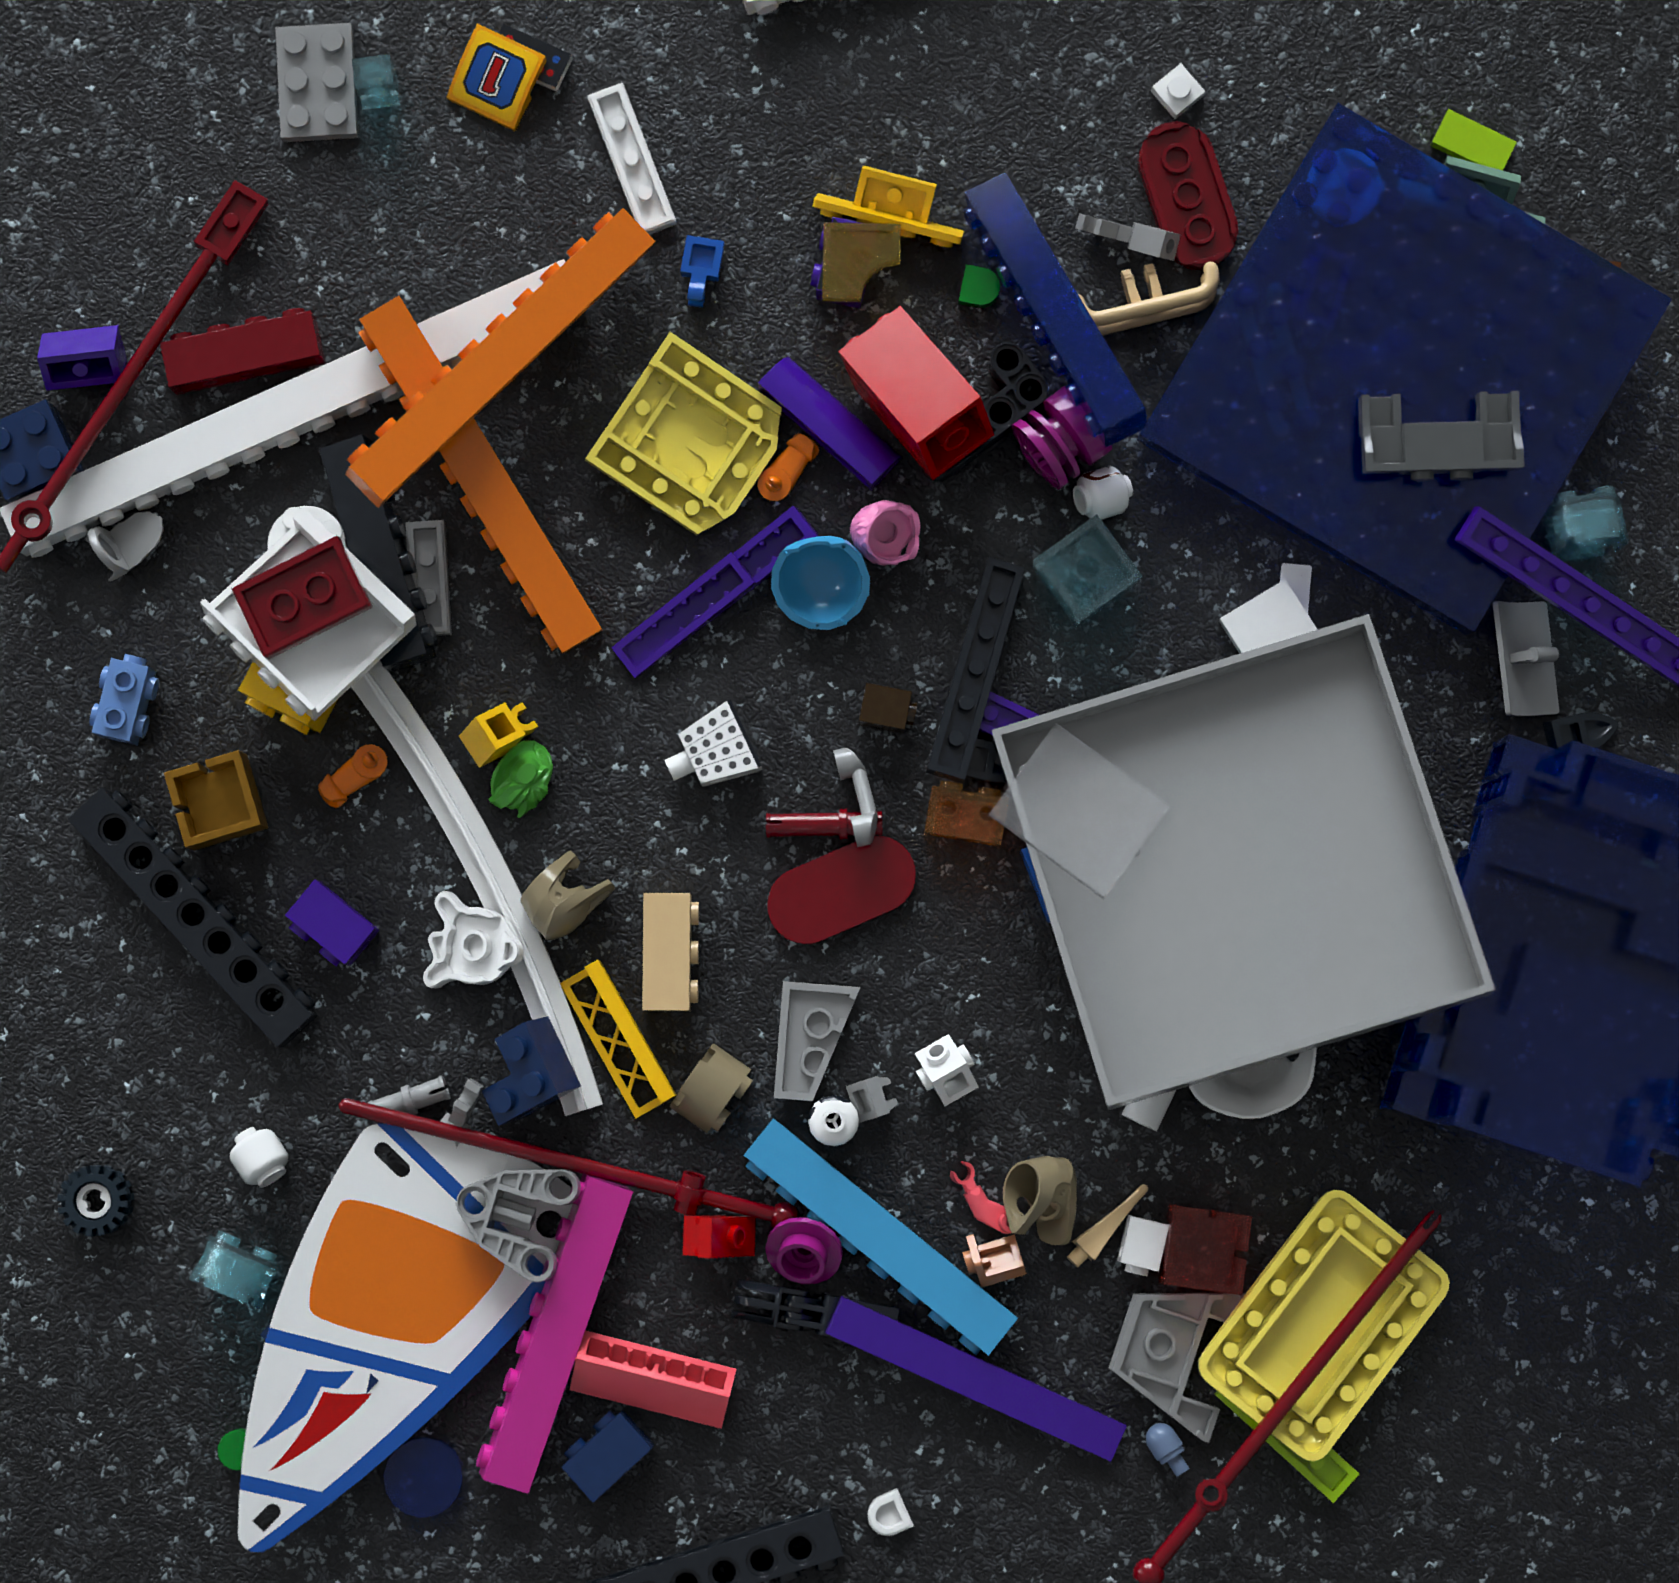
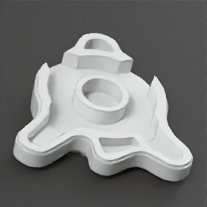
(472, 947)

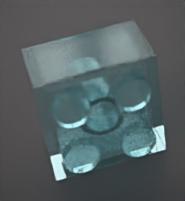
(1086, 571)

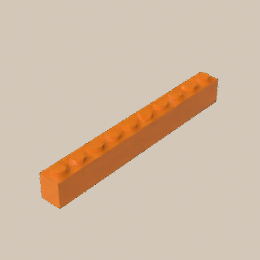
(499, 358)
(486, 486)

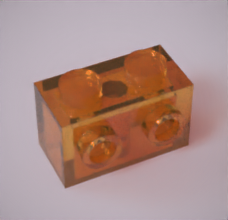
(963, 814)

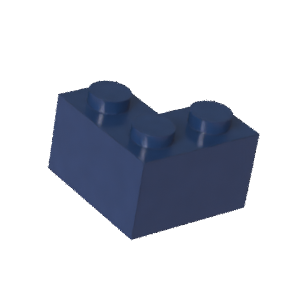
(537, 1071)

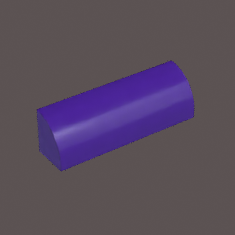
(829, 422)

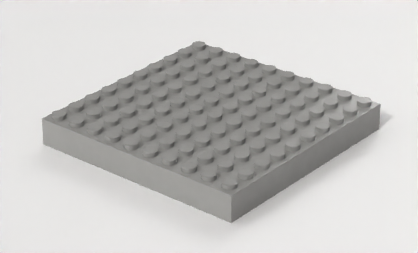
(1283, 886)

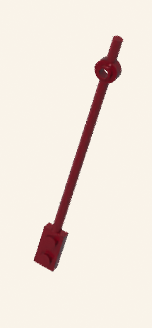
(218, 240)

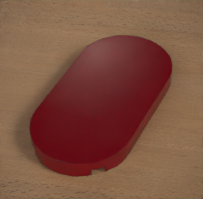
(1188, 193)
(841, 890)

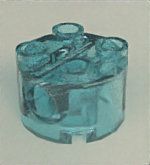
(1585, 524)
(236, 1270)

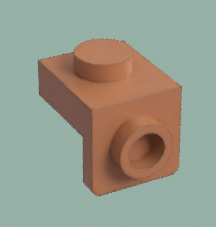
(994, 1260)

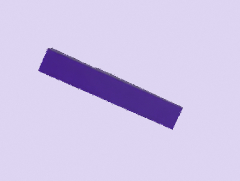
(711, 593)

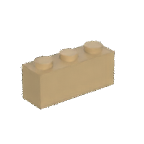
(669, 952)

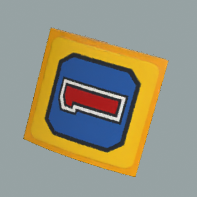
(496, 77)

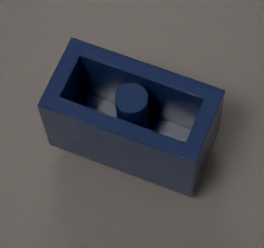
(607, 1454)

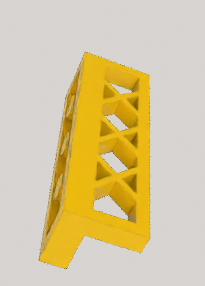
(629, 1030)

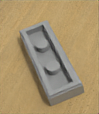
(429, 550)

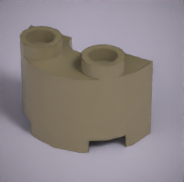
(710, 1089)

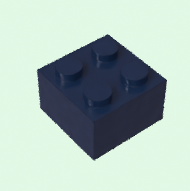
(31, 449)

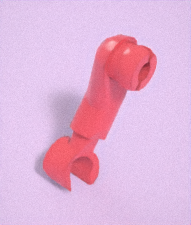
(981, 1207)

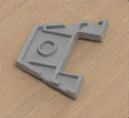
(1160, 1348)

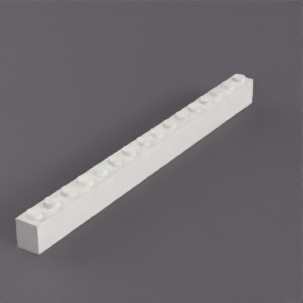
(254, 426)

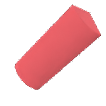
(652, 1379)

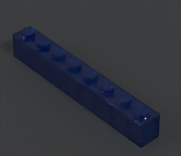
(1055, 310)

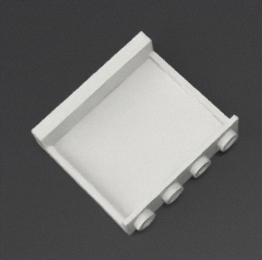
(331, 662)

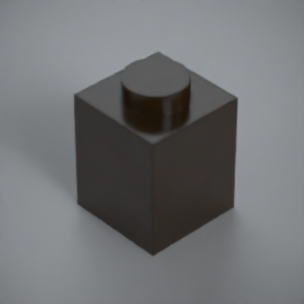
(887, 708)

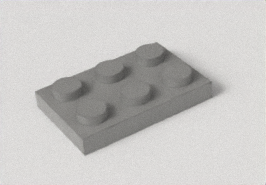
(316, 82)

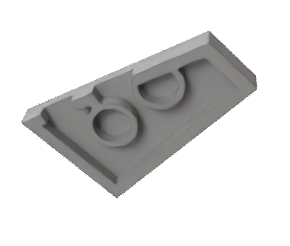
(808, 1034)

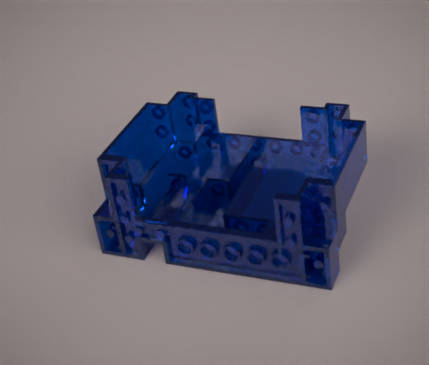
(1582, 942)

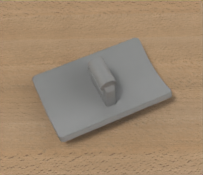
(1526, 658)

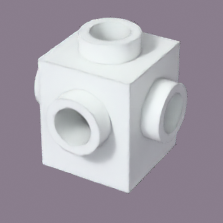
(945, 1062)

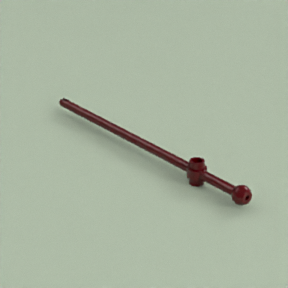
(687, 1192)
(1151, 1569)

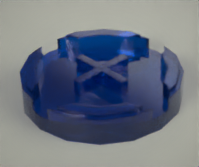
(423, 1477)

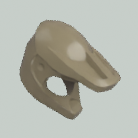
(560, 910)
(1050, 1190)

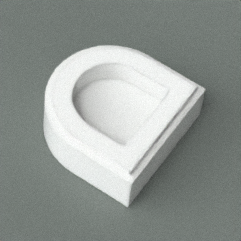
(888, 1514)

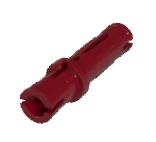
(814, 824)

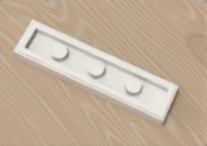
(631, 159)

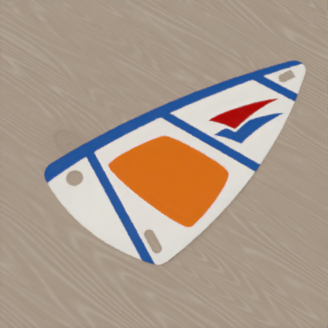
(384, 1290)

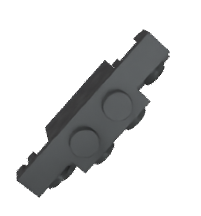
(1441, 447)

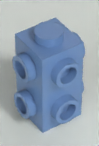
(124, 700)

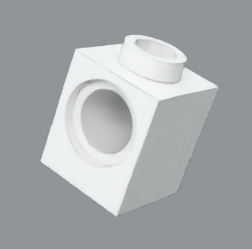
(1142, 1245)

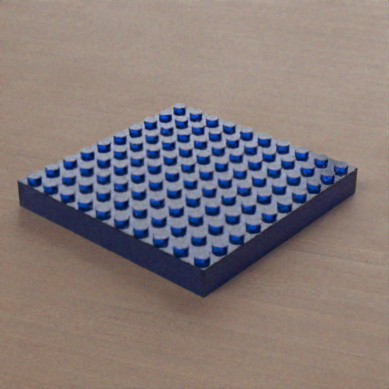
(1416, 286)

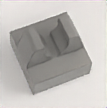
(869, 1098)

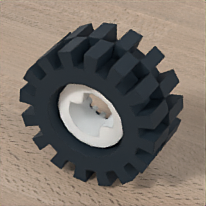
(114, 1193)

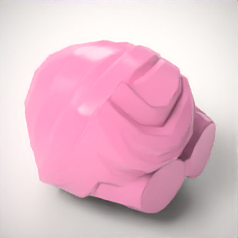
(884, 530)

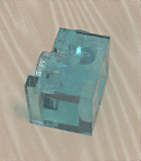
(376, 81)

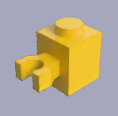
(495, 733)

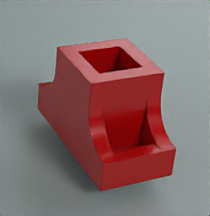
(719, 1236)

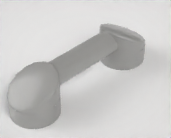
(850, 766)

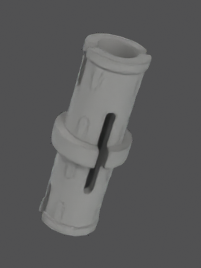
(414, 1098)

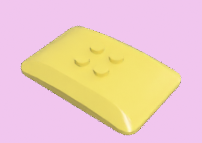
(1300, 1304)

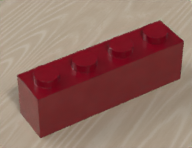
(242, 351)

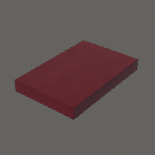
(302, 597)

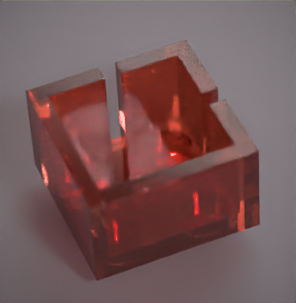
(1203, 1247)

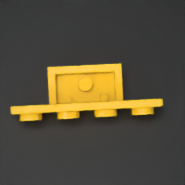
(892, 199)

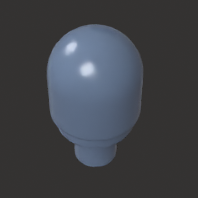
(1166, 1447)

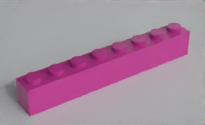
(554, 1335)

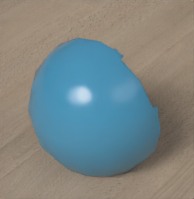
(820, 582)

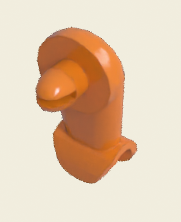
(781, 476)
(361, 769)

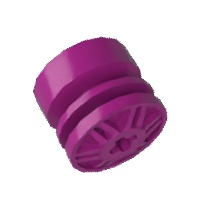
(1055, 442)

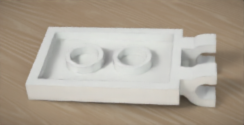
(1267, 619)

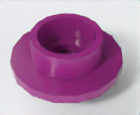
(804, 1250)

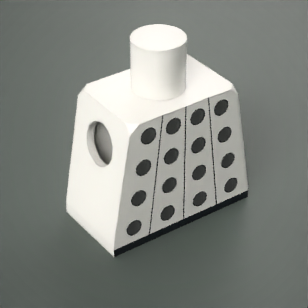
(715, 748)

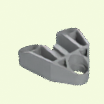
(505, 1246)

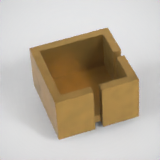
(220, 802)

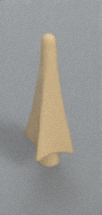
(1094, 1239)

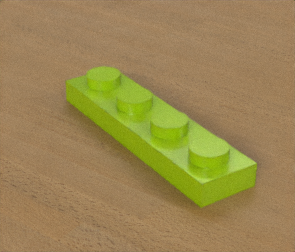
(1329, 1475)

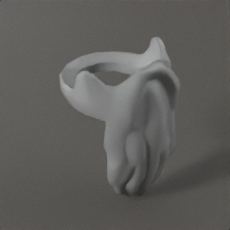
(127, 542)

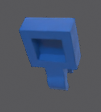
(701, 262)

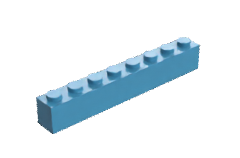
(881, 1237)

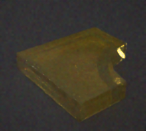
(854, 254)

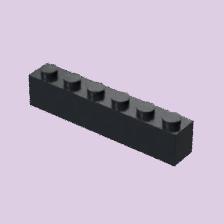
(376, 541)

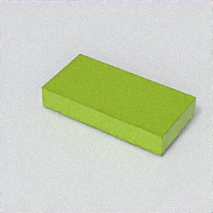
(1472, 141)

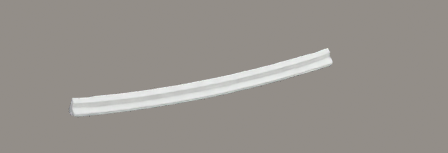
(482, 864)

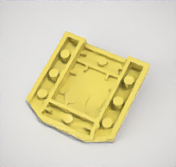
(689, 437)

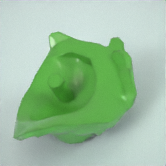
(522, 777)

